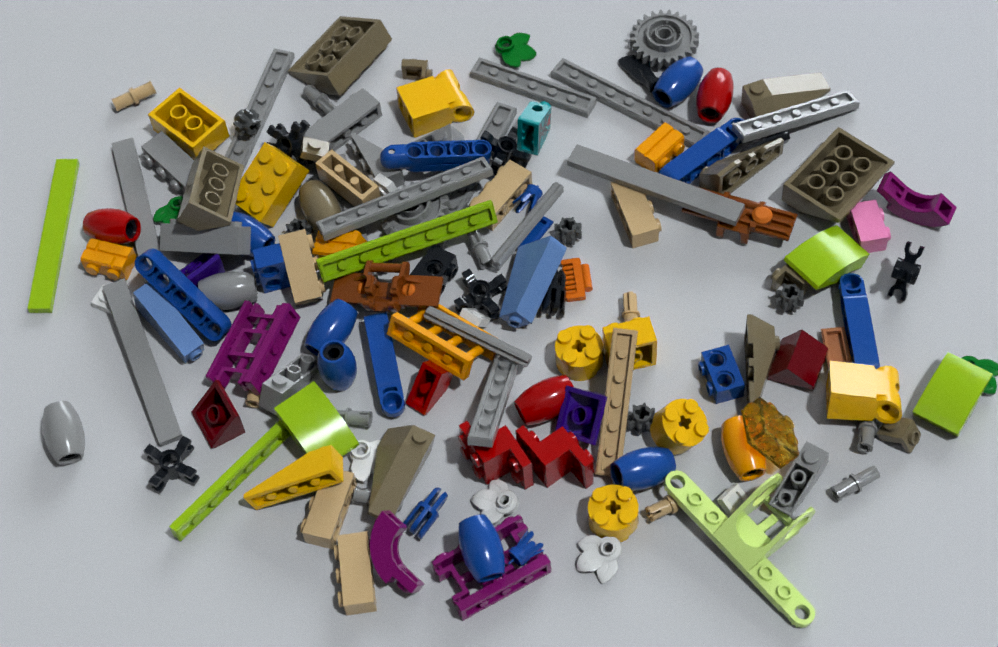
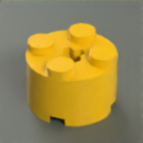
(579, 352)
(679, 426)
(614, 500)

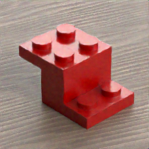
(556, 456)
(496, 461)

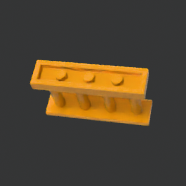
(432, 346)

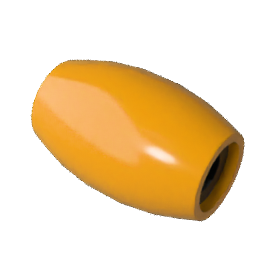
(741, 457)

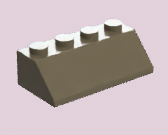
(210, 191)

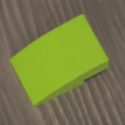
(826, 257)
(952, 394)
(315, 421)

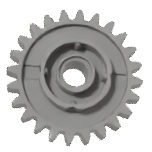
(663, 38)
(417, 214)

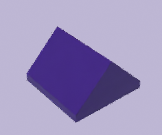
(202, 267)
(582, 413)

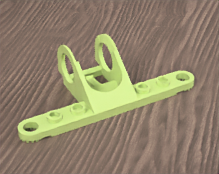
(746, 541)

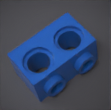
(270, 268)
(726, 373)

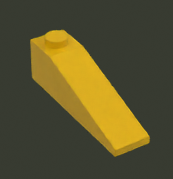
(305, 475)

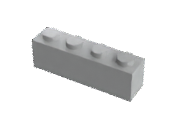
(347, 118)
(168, 160)
(222, 240)

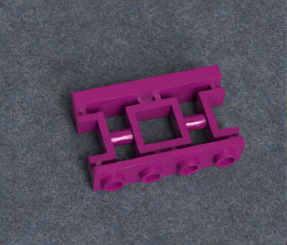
(266, 353)
(496, 589)

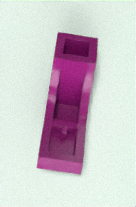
(913, 206)
(385, 553)

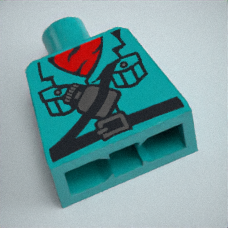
(537, 118)

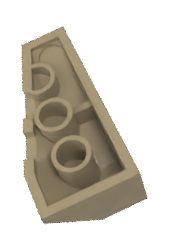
(782, 92)
(737, 169)
(759, 354)
(397, 465)

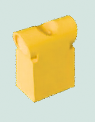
(433, 103)
(863, 392)

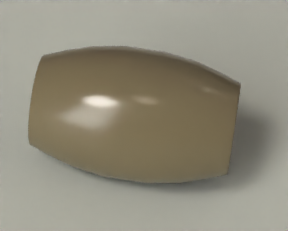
(317, 202)

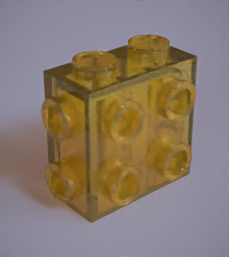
(770, 432)

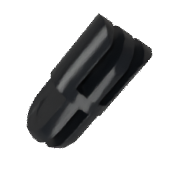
(555, 297)

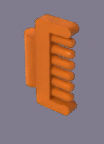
(582, 278)

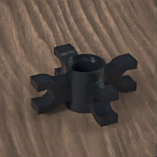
(290, 142)
(505, 149)
(906, 271)
(477, 287)
(174, 472)

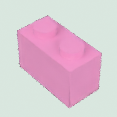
(868, 226)

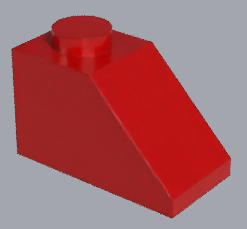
(428, 387)

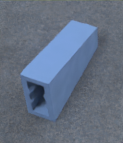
(530, 280)
(168, 323)

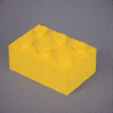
(188, 123)
(269, 184)

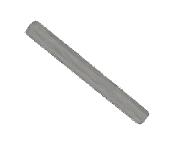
(527, 225)
(478, 336)

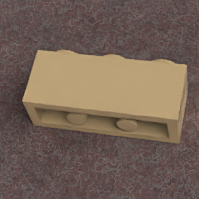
(346, 179)
(504, 189)
(636, 215)
(301, 267)
(328, 512)
(355, 573)

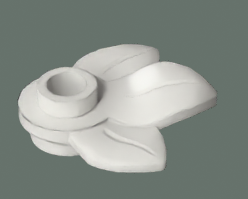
(364, 464)
(492, 501)
(596, 559)

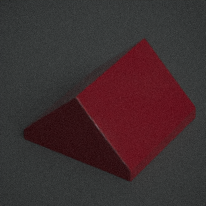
(798, 360)
(217, 416)

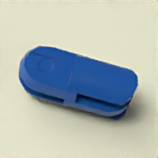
(426, 512)

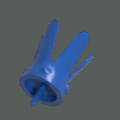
(531, 194)
(523, 550)

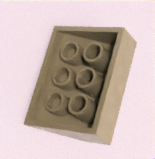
(341, 54)
(835, 177)

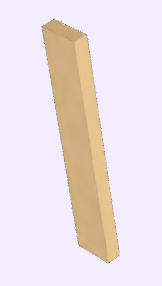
(618, 398)

